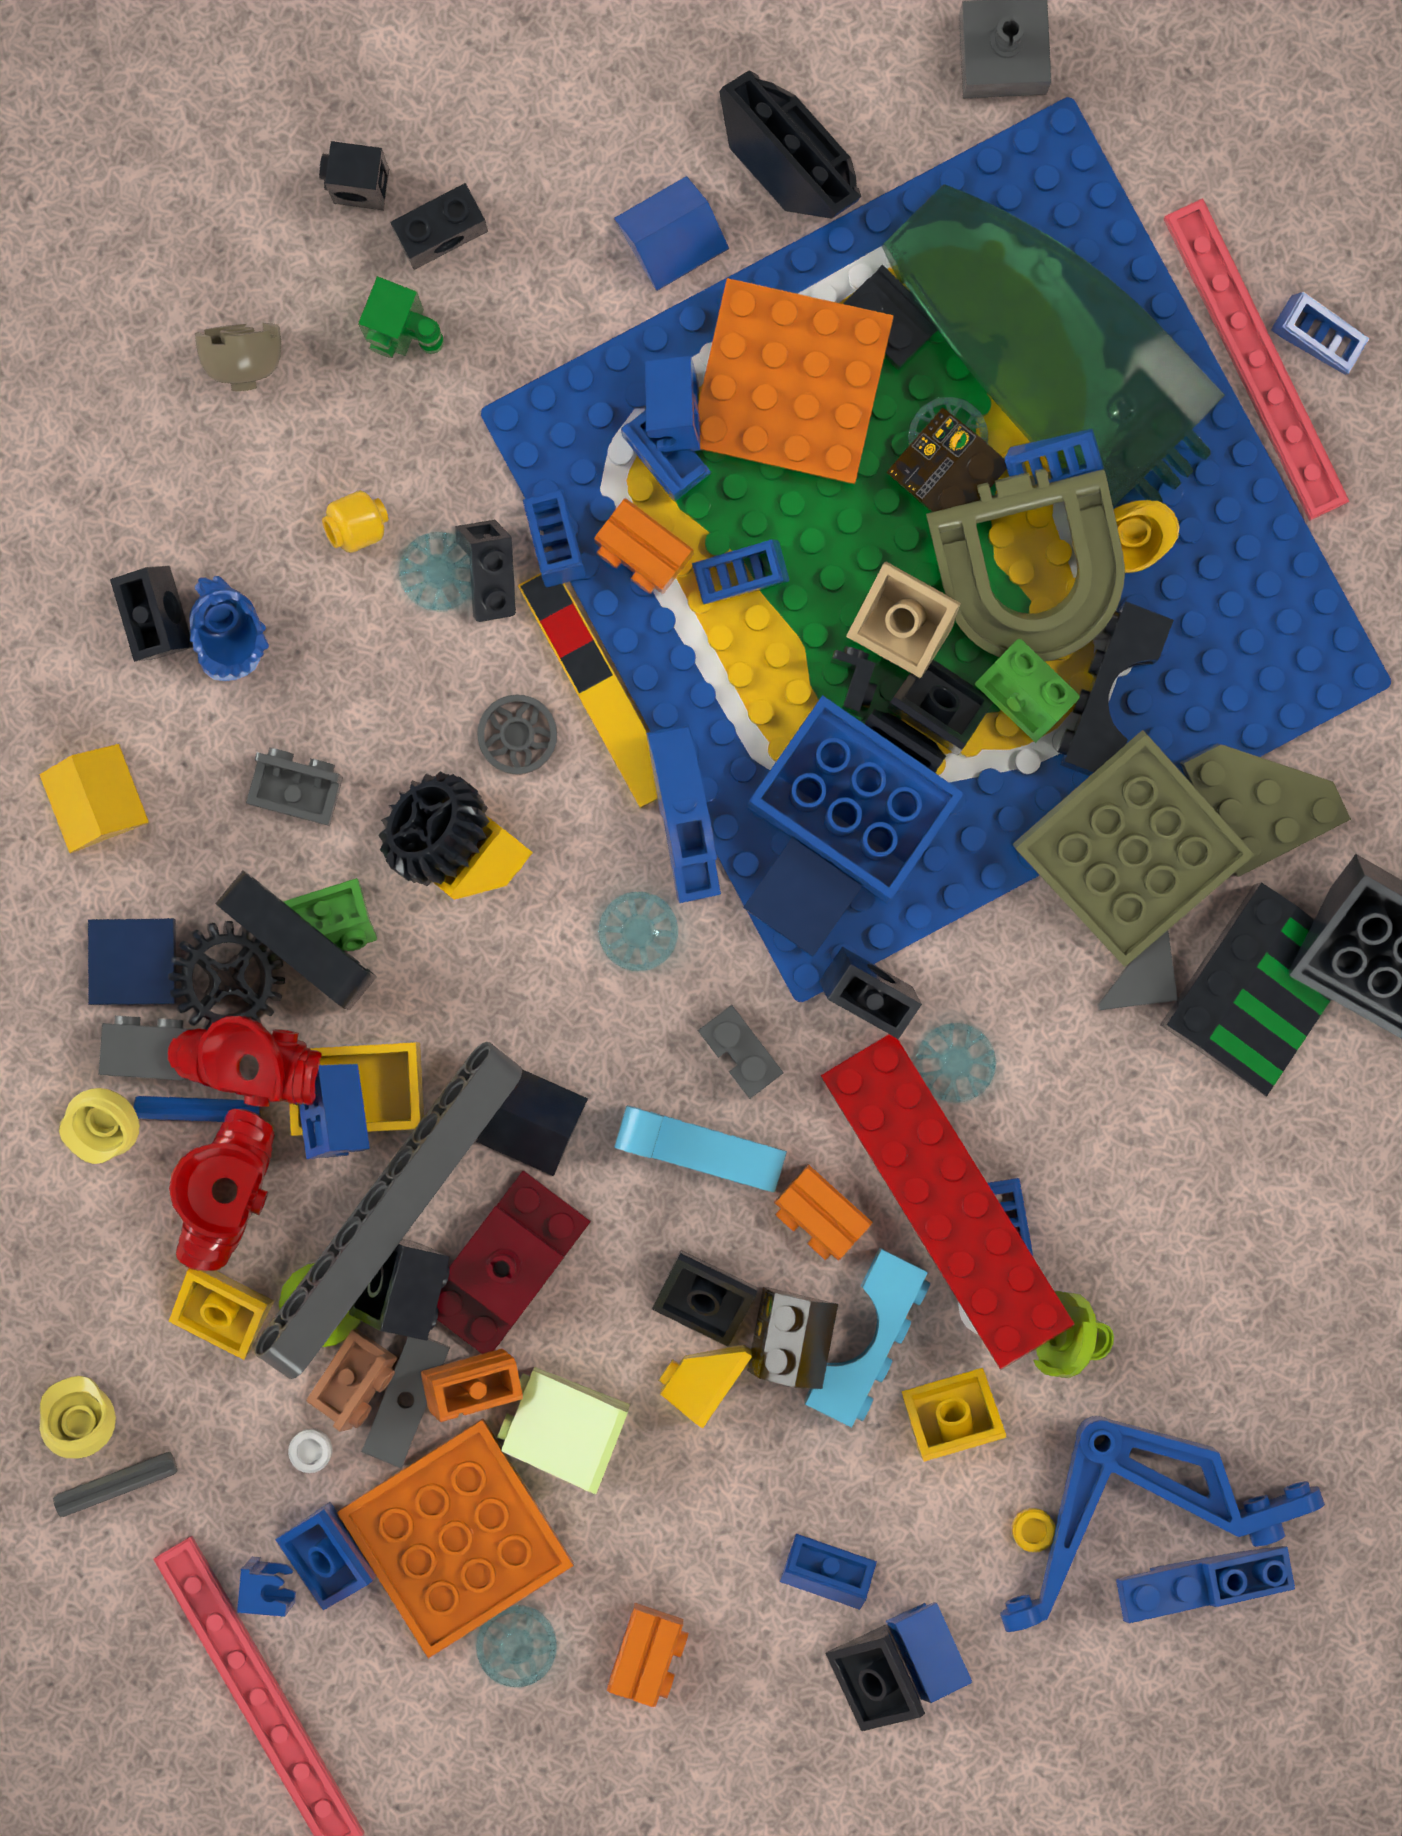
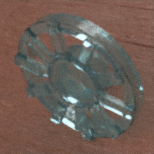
(638, 931)

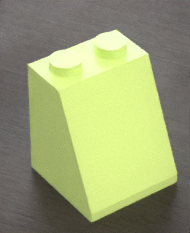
(564, 1428)

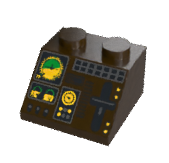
(946, 464)
(792, 1339)

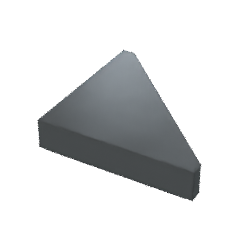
(1144, 979)

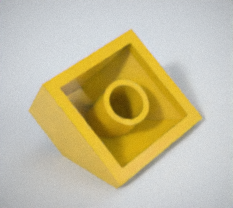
(490, 869)
(703, 1380)

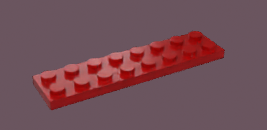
(947, 1201)

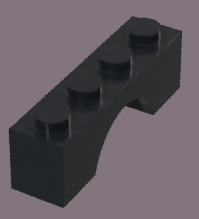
(1133, 640)

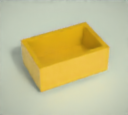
(388, 1082)

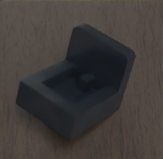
(860, 689)

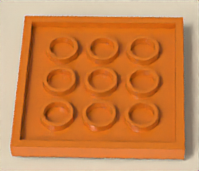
(792, 380)
(455, 1538)

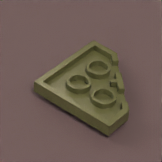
(1265, 801)

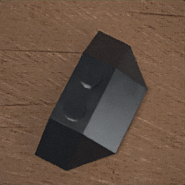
(787, 148)

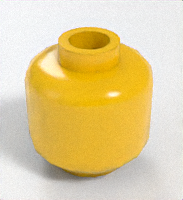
(355, 521)

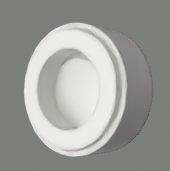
(310, 1450)

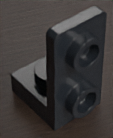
(490, 568)

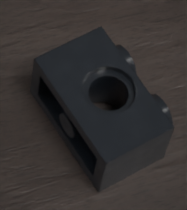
(355, 175)
(439, 226)
(151, 613)
(870, 993)

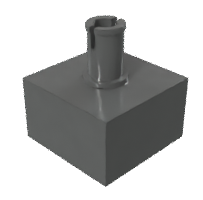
(1004, 48)

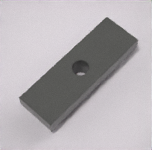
(395, 1423)

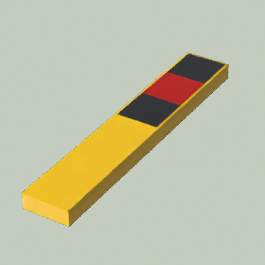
(594, 683)

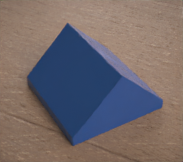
(672, 232)
(326, 1557)

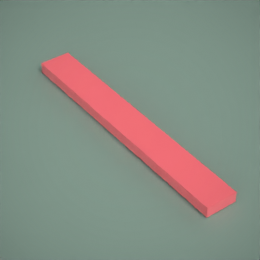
(1256, 359)
(256, 1691)

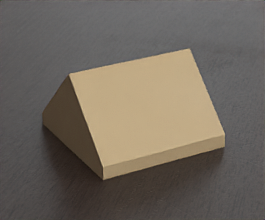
(904, 620)

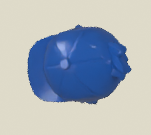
(225, 631)

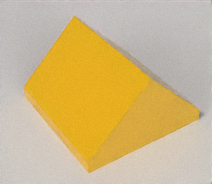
(93, 797)
(220, 1311)
(953, 1414)

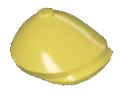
(99, 1125)
(76, 1417)

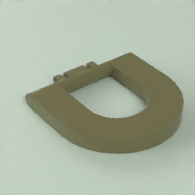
(1096, 550)

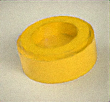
(1033, 1530)

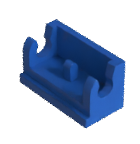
(672, 403)
(674, 470)
(337, 1116)
(260, 1589)
(929, 1652)

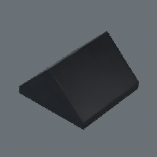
(941, 706)
(534, 1123)
(705, 1298)
(875, 1680)

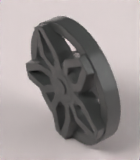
(517, 734)

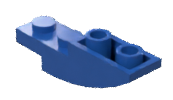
(684, 813)
(1205, 1582)

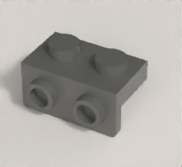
(295, 788)

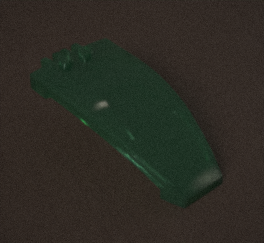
(1053, 339)

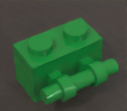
(395, 318)

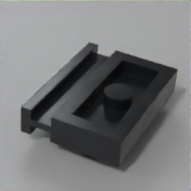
(910, 324)

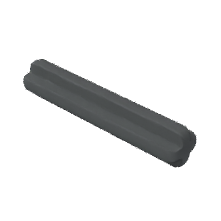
(115, 1484)

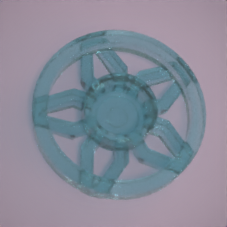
(517, 1646)

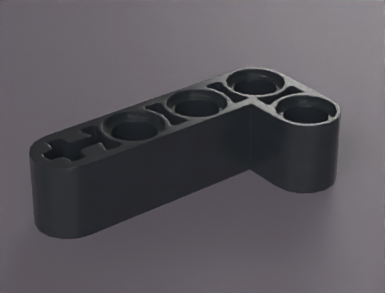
(295, 940)

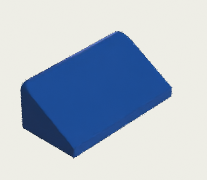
(828, 1571)

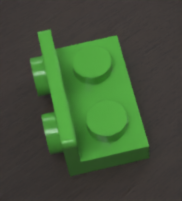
(1027, 690)
(338, 914)

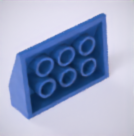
(855, 799)

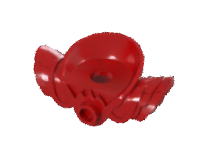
(215, 1054)
(215, 1228)

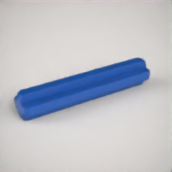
(188, 1108)

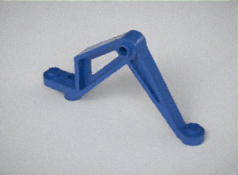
(1087, 1478)

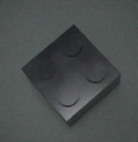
(405, 1291)

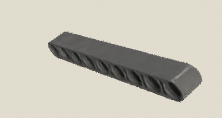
(388, 1211)

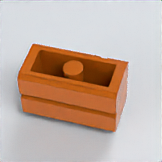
(642, 547)
(822, 1213)
(471, 1385)
(646, 1655)

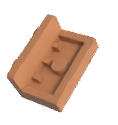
(352, 1380)

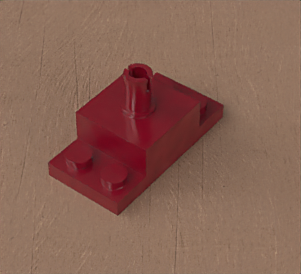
(508, 1262)

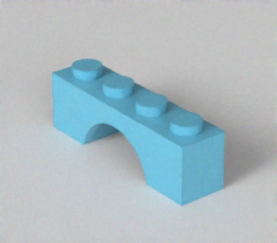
(893, 1289)

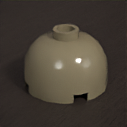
(239, 354)

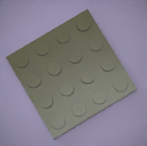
(1133, 848)

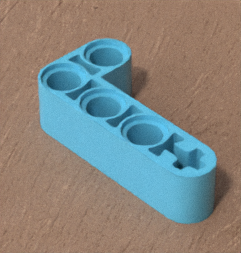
(700, 1149)

